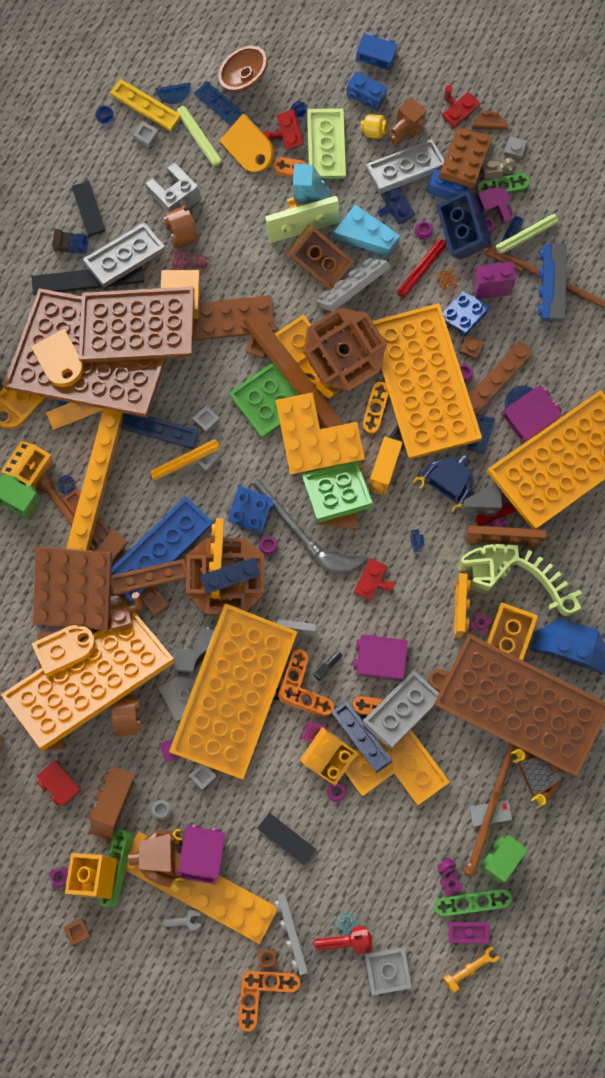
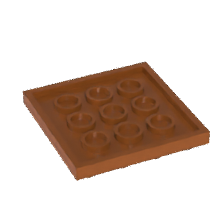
(72, 587)

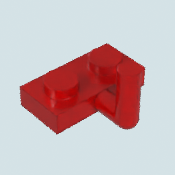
(459, 109)
(289, 130)
(371, 580)

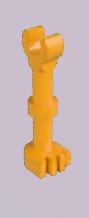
(451, 981)

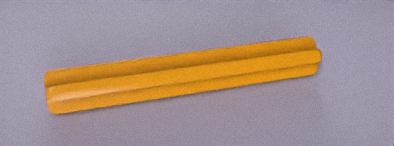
(185, 459)

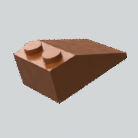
(319, 256)

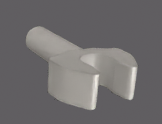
(183, 921)

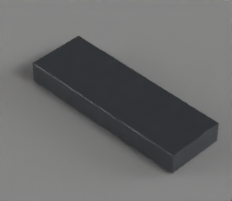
(88, 208)
(286, 838)

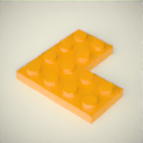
(312, 447)
(410, 765)

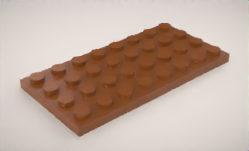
(522, 705)

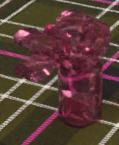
(179, 258)

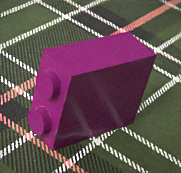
(494, 280)
(531, 413)
(380, 657)
(201, 854)

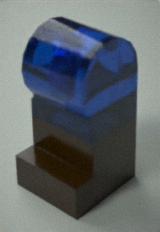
(70, 242)

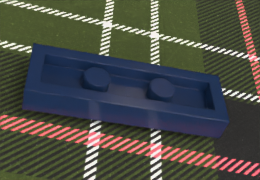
(230, 576)

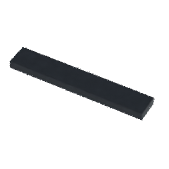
(80, 280)

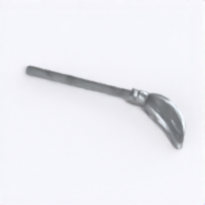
(328, 560)

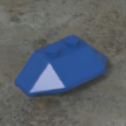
(571, 644)

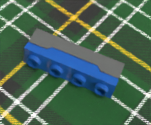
(553, 282)

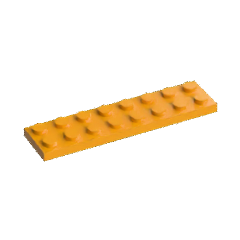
(222, 901)

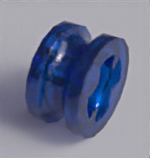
(63, 479)

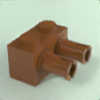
(409, 121)

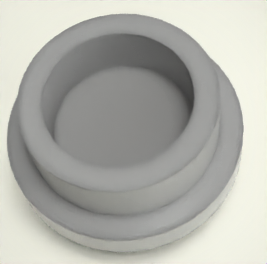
(161, 809)

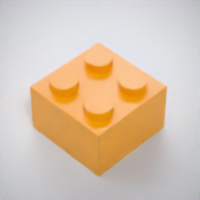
(91, 876)

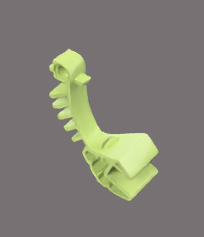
(494, 563)

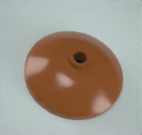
(243, 68)

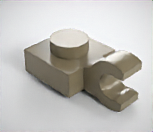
(494, 169)

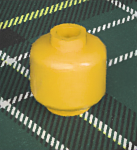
(374, 126)

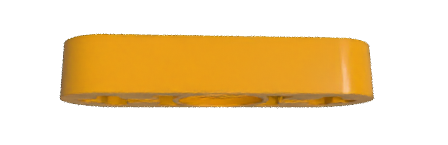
(367, 419)

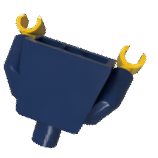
(450, 478)

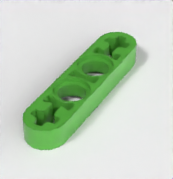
(121, 866)
(472, 900)

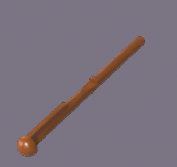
(520, 265)
(470, 871)

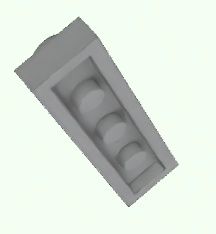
(293, 942)

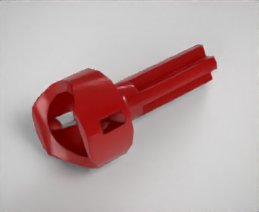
(359, 939)

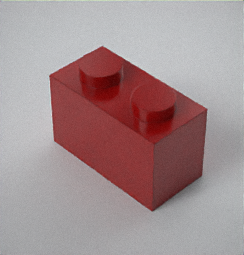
(58, 783)

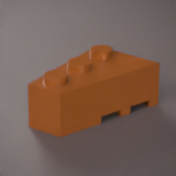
(110, 802)

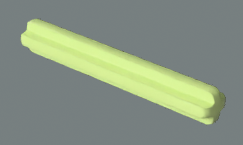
(199, 136)
(527, 234)

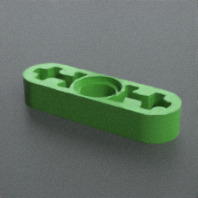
(507, 179)

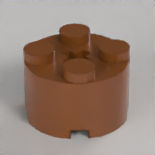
(181, 227)
(124, 716)

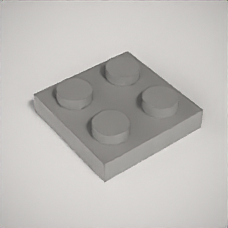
(388, 971)

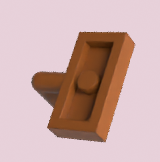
(120, 611)

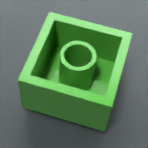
(17, 497)
(504, 858)

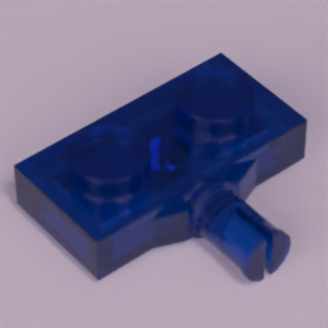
(396, 205)

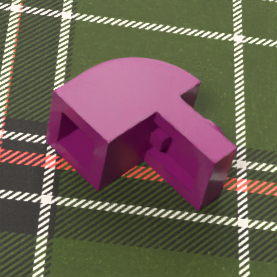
(496, 198)

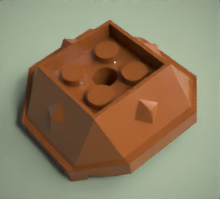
(360, 339)
(242, 595)

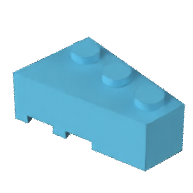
(307, 185)
(366, 232)

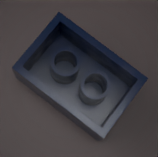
(464, 225)

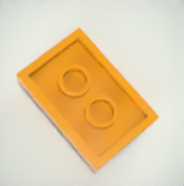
(462, 605)

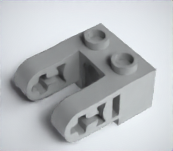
(180, 194)

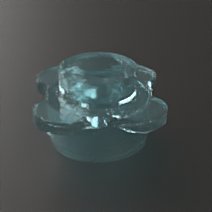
(352, 922)

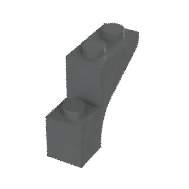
(483, 503)
(188, 658)

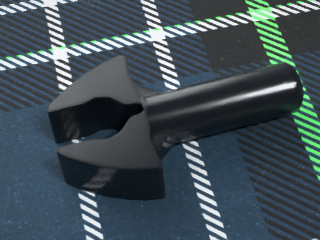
(325, 667)

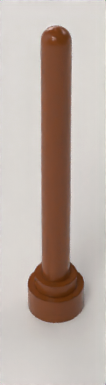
(46, 485)

